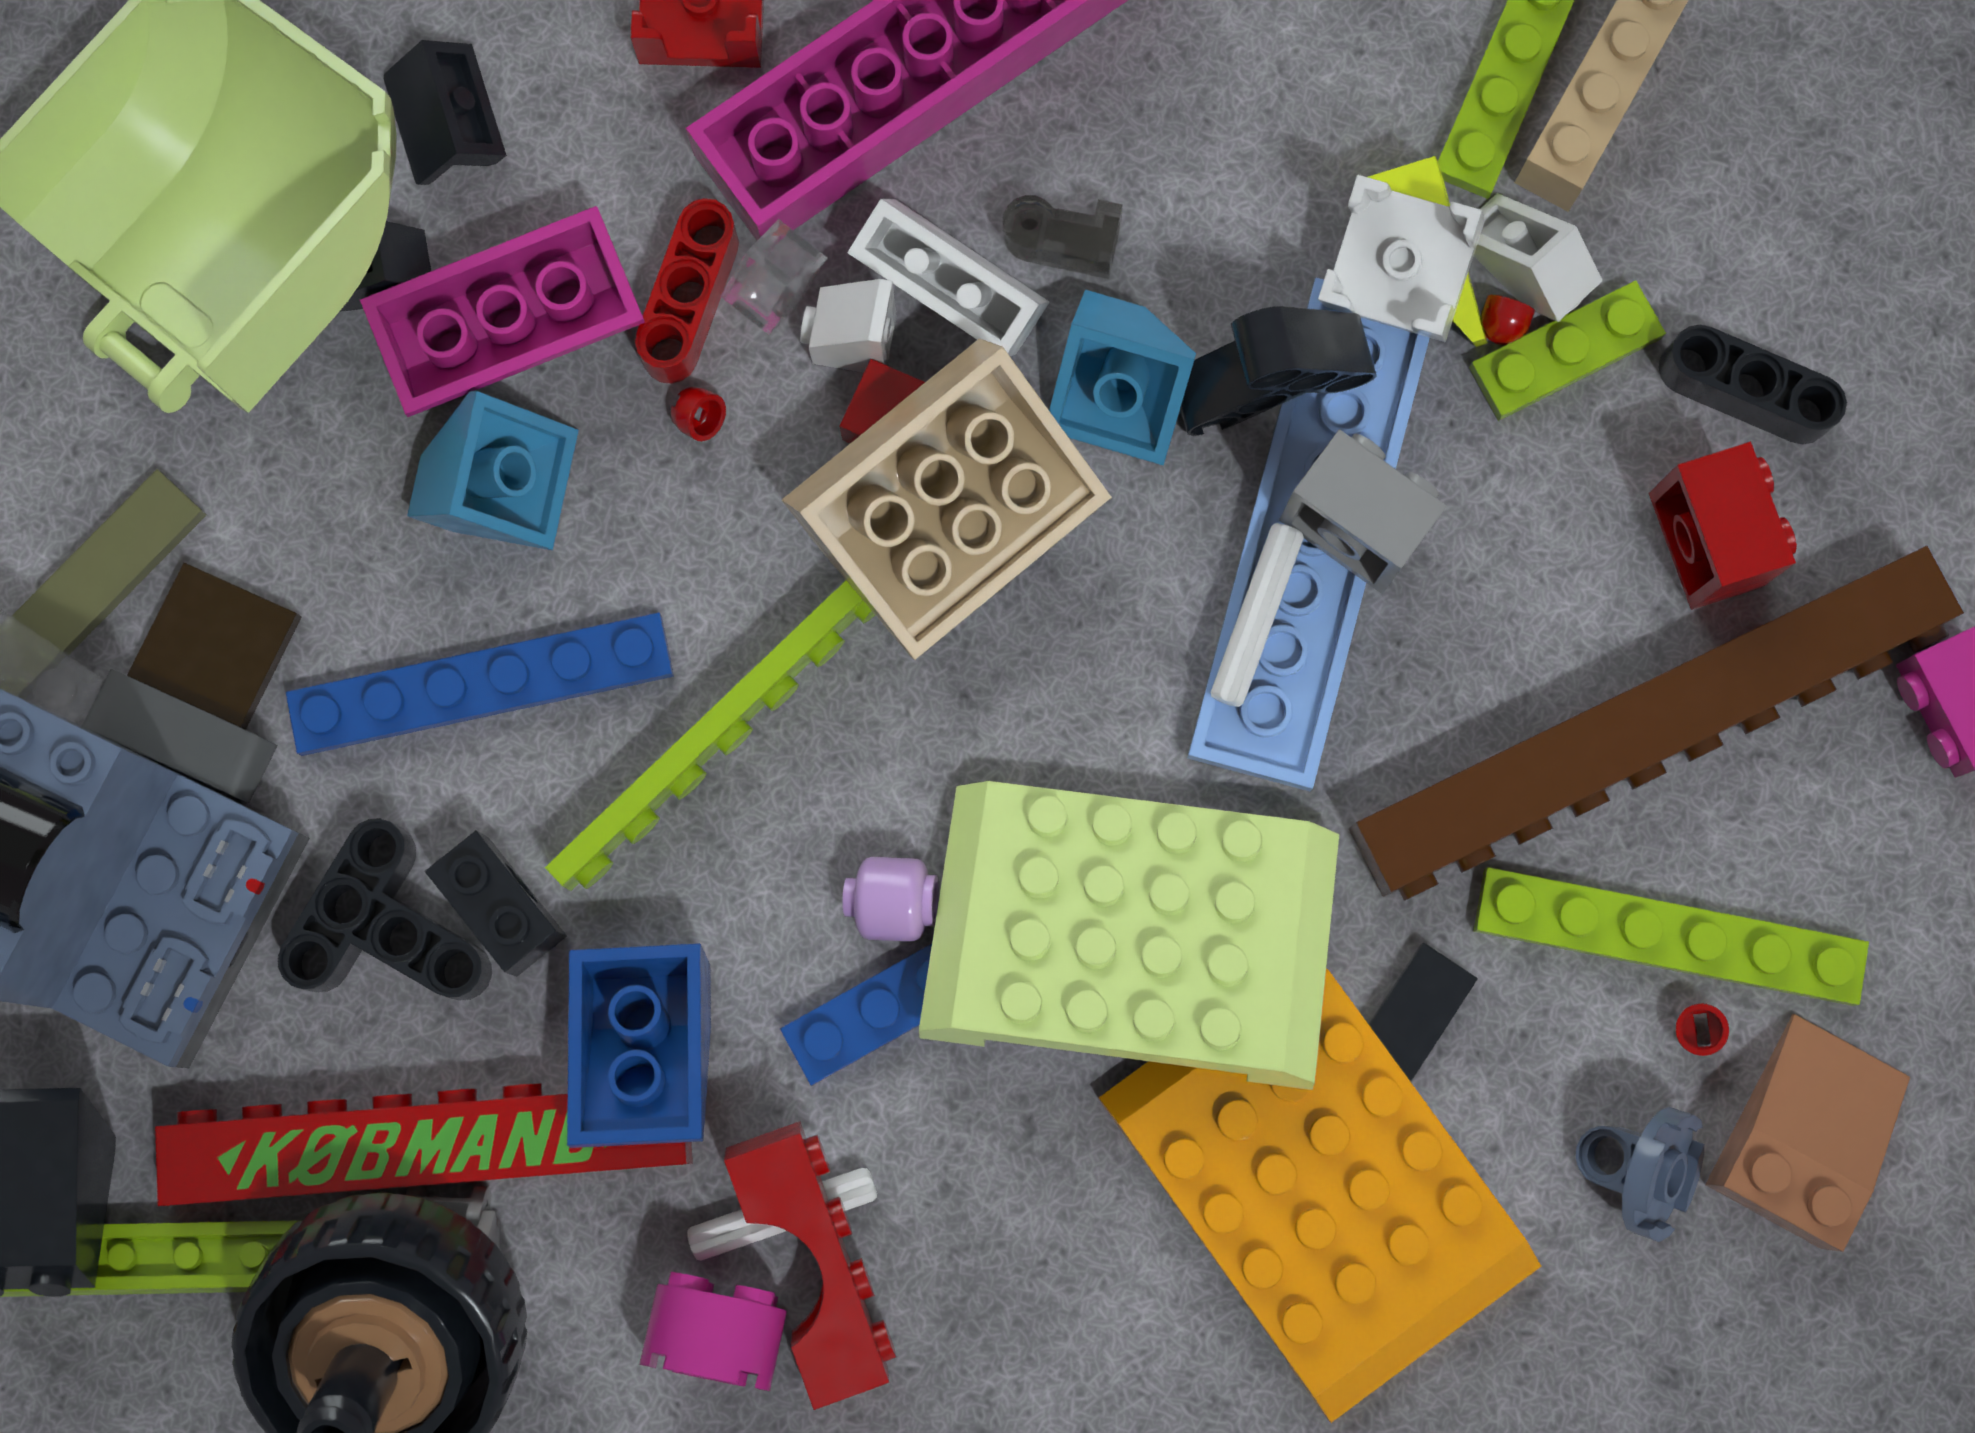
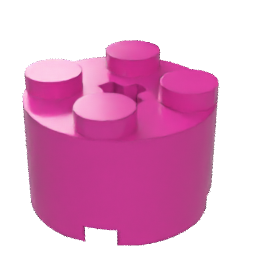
(714, 1333)

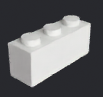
(947, 276)

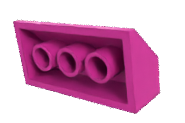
(502, 311)

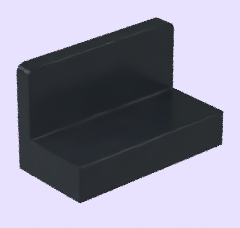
(443, 109)

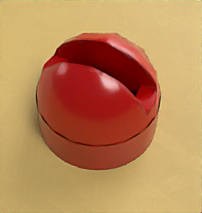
(1505, 319)
(686, 407)
(1687, 1031)

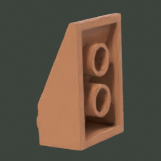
(1812, 1136)

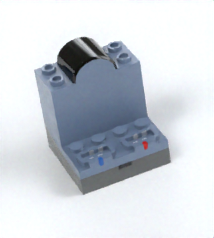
(125, 885)

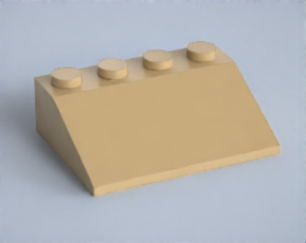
(948, 496)

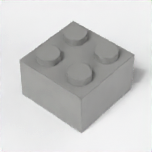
(1362, 509)

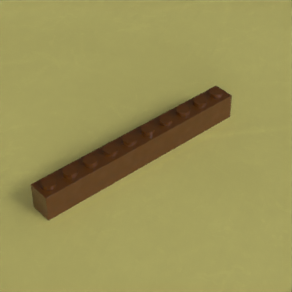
(1655, 721)

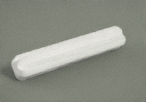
(1257, 615)
(733, 1232)

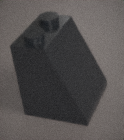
(52, 1189)

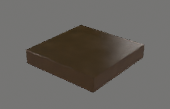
(214, 645)

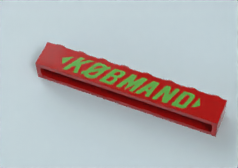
(382, 1146)

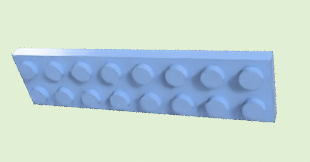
(1297, 680)

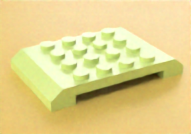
(1132, 931)

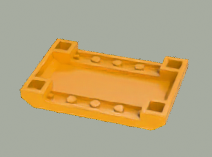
(1329, 1205)

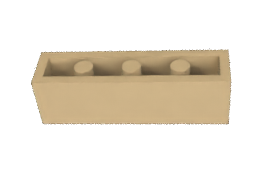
(1597, 99)

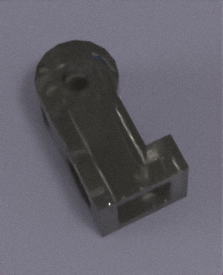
(1063, 237)

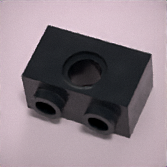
(495, 903)

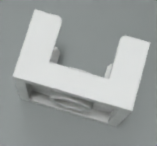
(1402, 259)

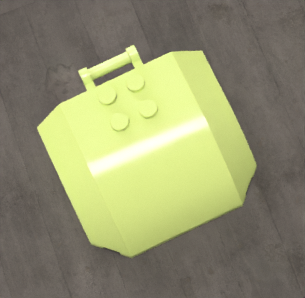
(207, 187)

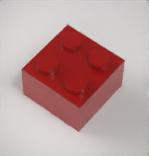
(1723, 525)

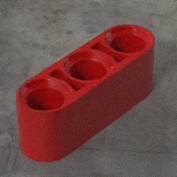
(685, 263)

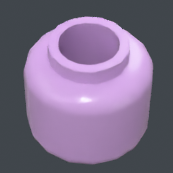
(891, 899)

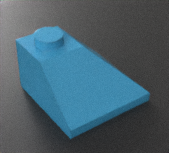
(1121, 378)
(495, 473)

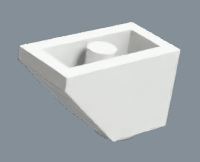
(1536, 257)
(851, 325)

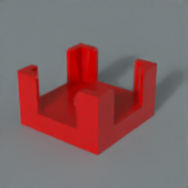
(698, 32)

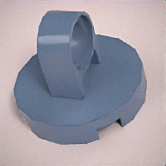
(1657, 1169)

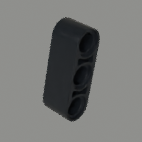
(1780, 379)

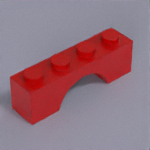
(782, 1187)

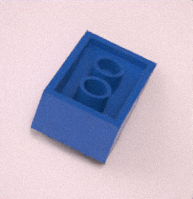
(638, 1045)

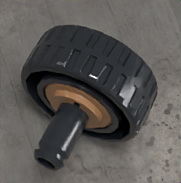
(380, 1323)

